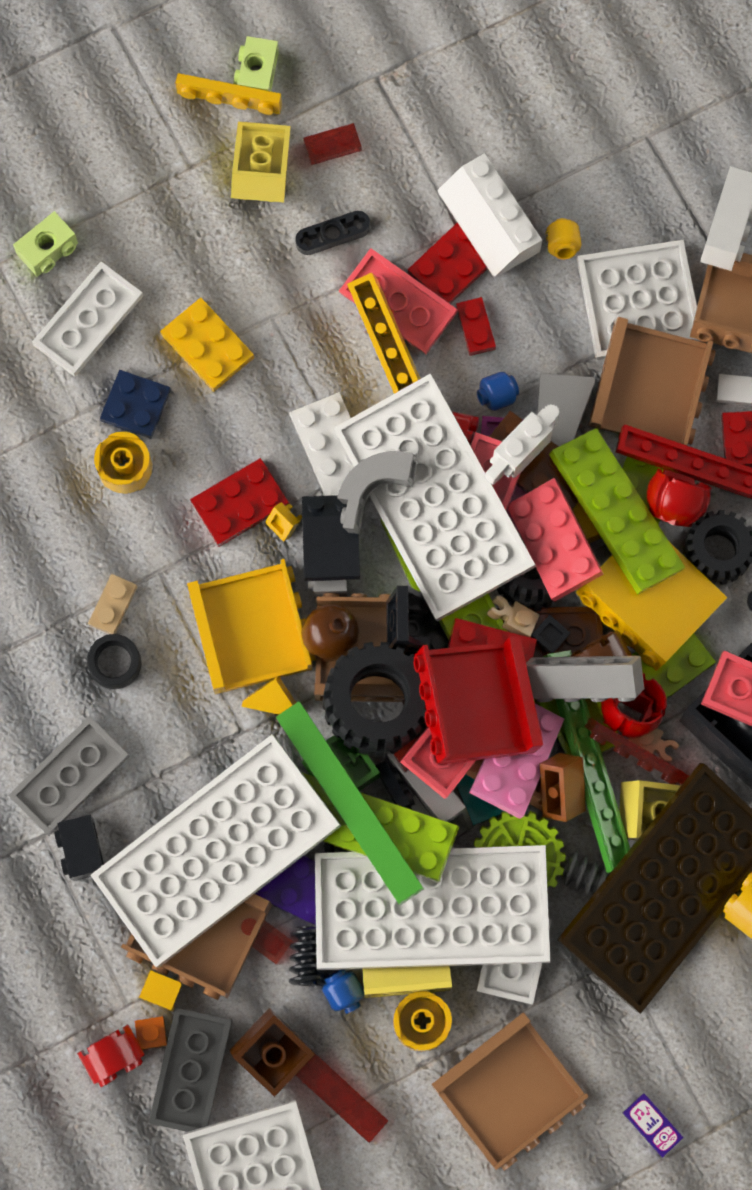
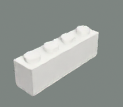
(730, 221)

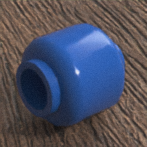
(498, 391)
(343, 991)

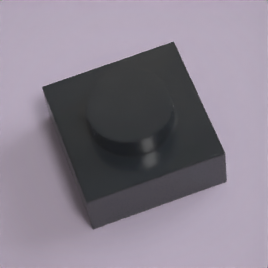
(550, 634)

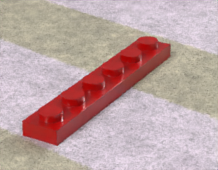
(685, 460)

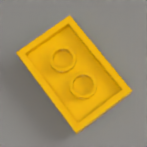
(207, 344)

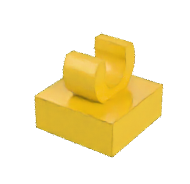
(283, 521)

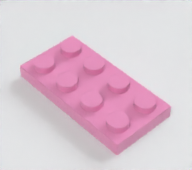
(512, 779)

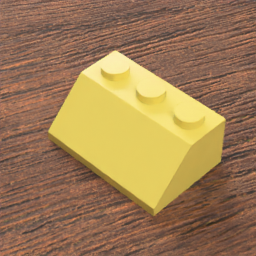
(405, 980)

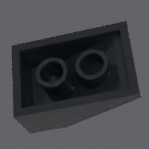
(327, 547)

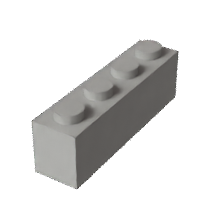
(585, 678)

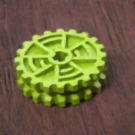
(526, 831)

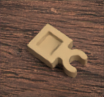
(516, 617)
(653, 742)

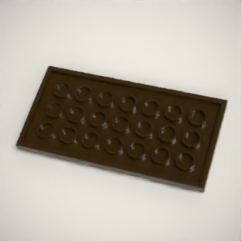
(665, 890)

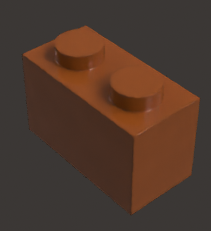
(562, 787)

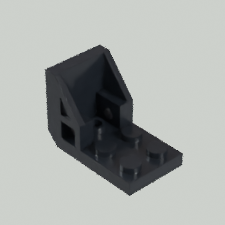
(412, 622)

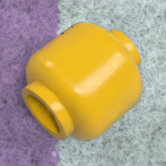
(563, 238)

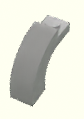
(367, 476)

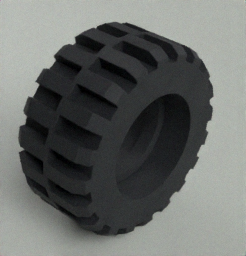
(354, 728)

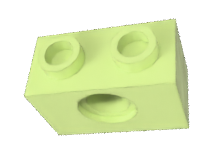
(260, 53)
(50, 230)

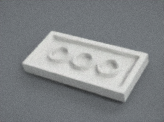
(87, 319)
(322, 446)

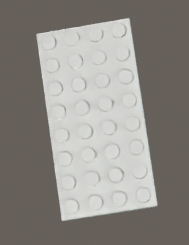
(451, 518)
(215, 851)
(480, 912)

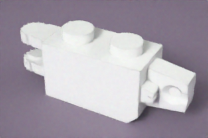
(523, 444)

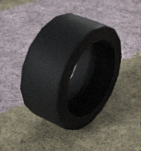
(105, 642)

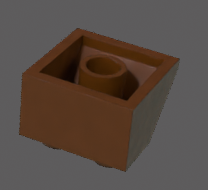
(271, 1052)

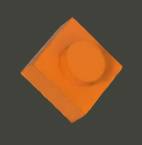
(151, 1032)

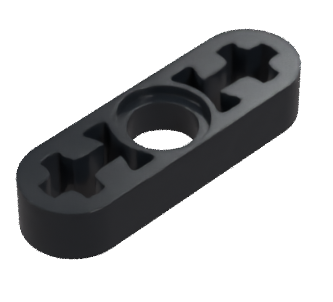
(353, 232)

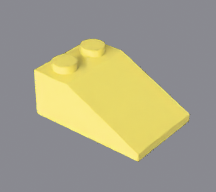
(260, 162)
(642, 803)

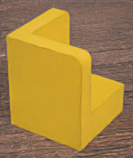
(160, 990)

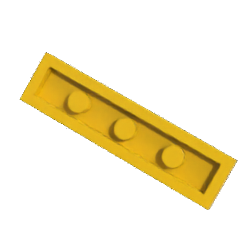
(235, 95)

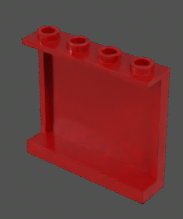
(478, 701)

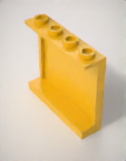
(659, 617)
(250, 627)

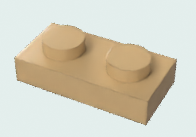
(112, 604)

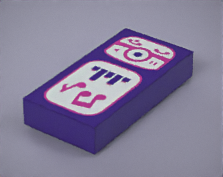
(652, 1125)

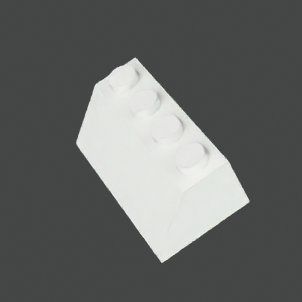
(490, 216)

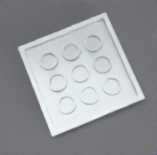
(641, 284)
(253, 1152)

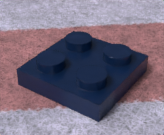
(135, 404)

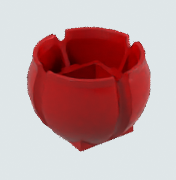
(677, 498)
(650, 702)

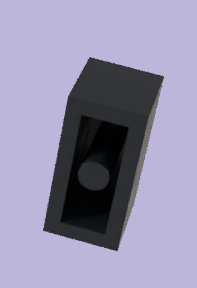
(80, 847)

